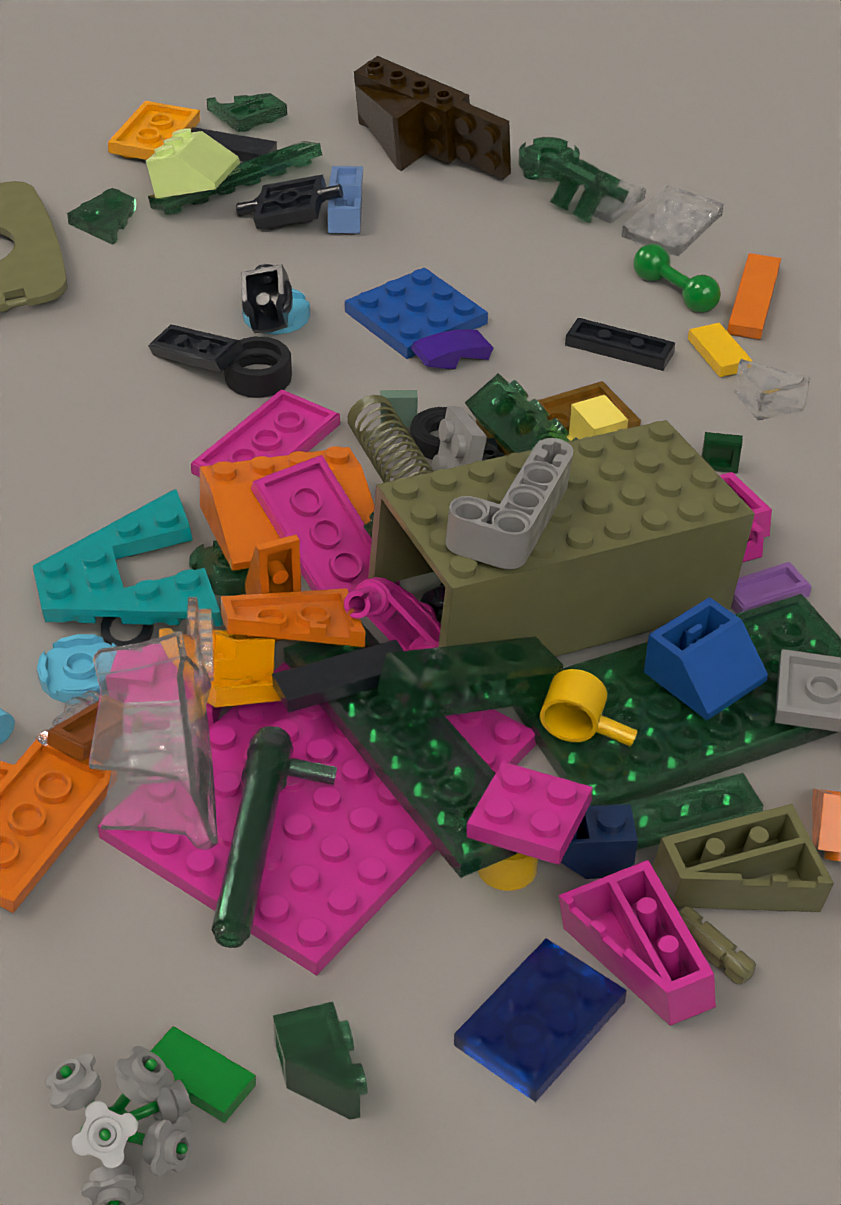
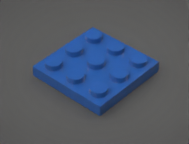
(414, 309)

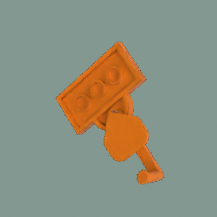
(41, 810)

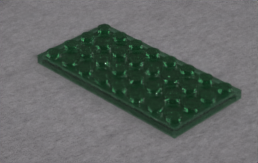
(671, 738)

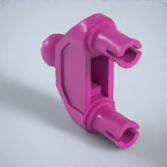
(395, 613)

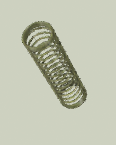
(380, 430)

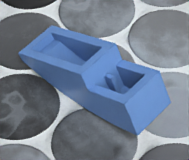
(346, 212)

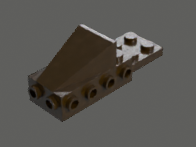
(423, 117)

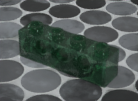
(511, 418)
(467, 677)

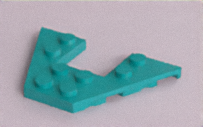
(86, 581)

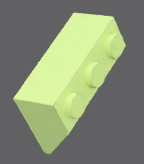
(189, 164)

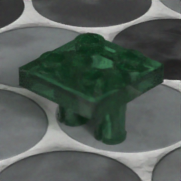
(596, 184)

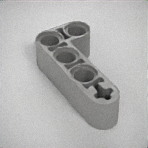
(509, 530)

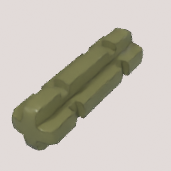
(718, 947)

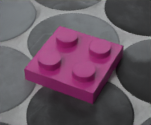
(529, 812)

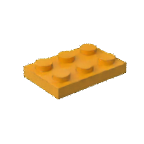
(149, 128)

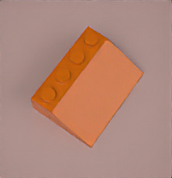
(238, 516)

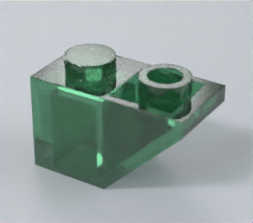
(317, 1060)

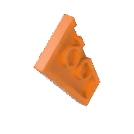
(294, 616)

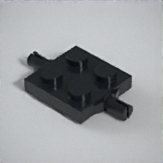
(289, 202)

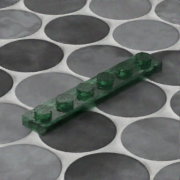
(245, 173)

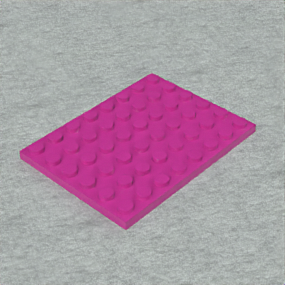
(331, 847)

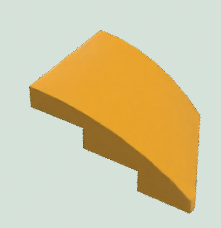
(240, 669)

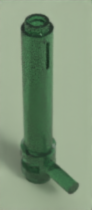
(263, 777)

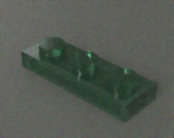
(693, 808)

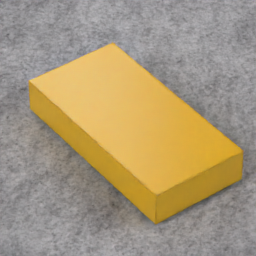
(718, 348)

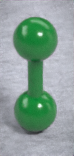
(699, 293)

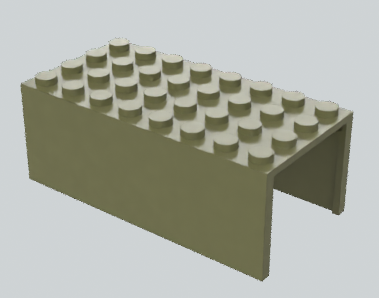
(623, 554)

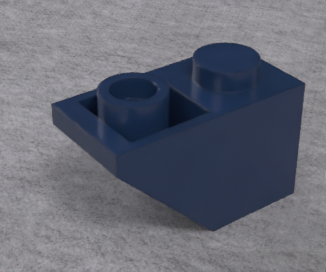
(603, 842)

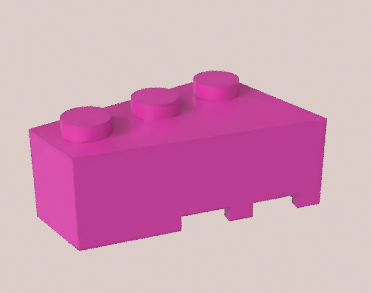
(642, 941)

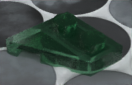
(248, 110)
(104, 214)

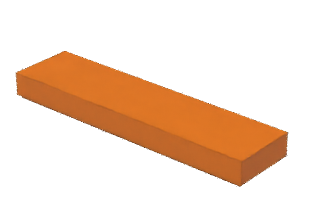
(754, 296)

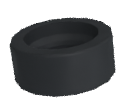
(260, 381)

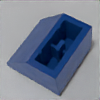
(705, 658)

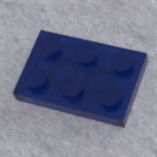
(540, 1019)

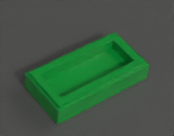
(212, 1079)

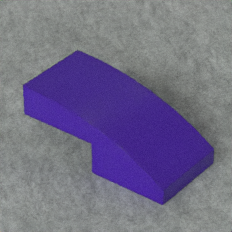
(447, 347)

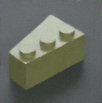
(745, 865)

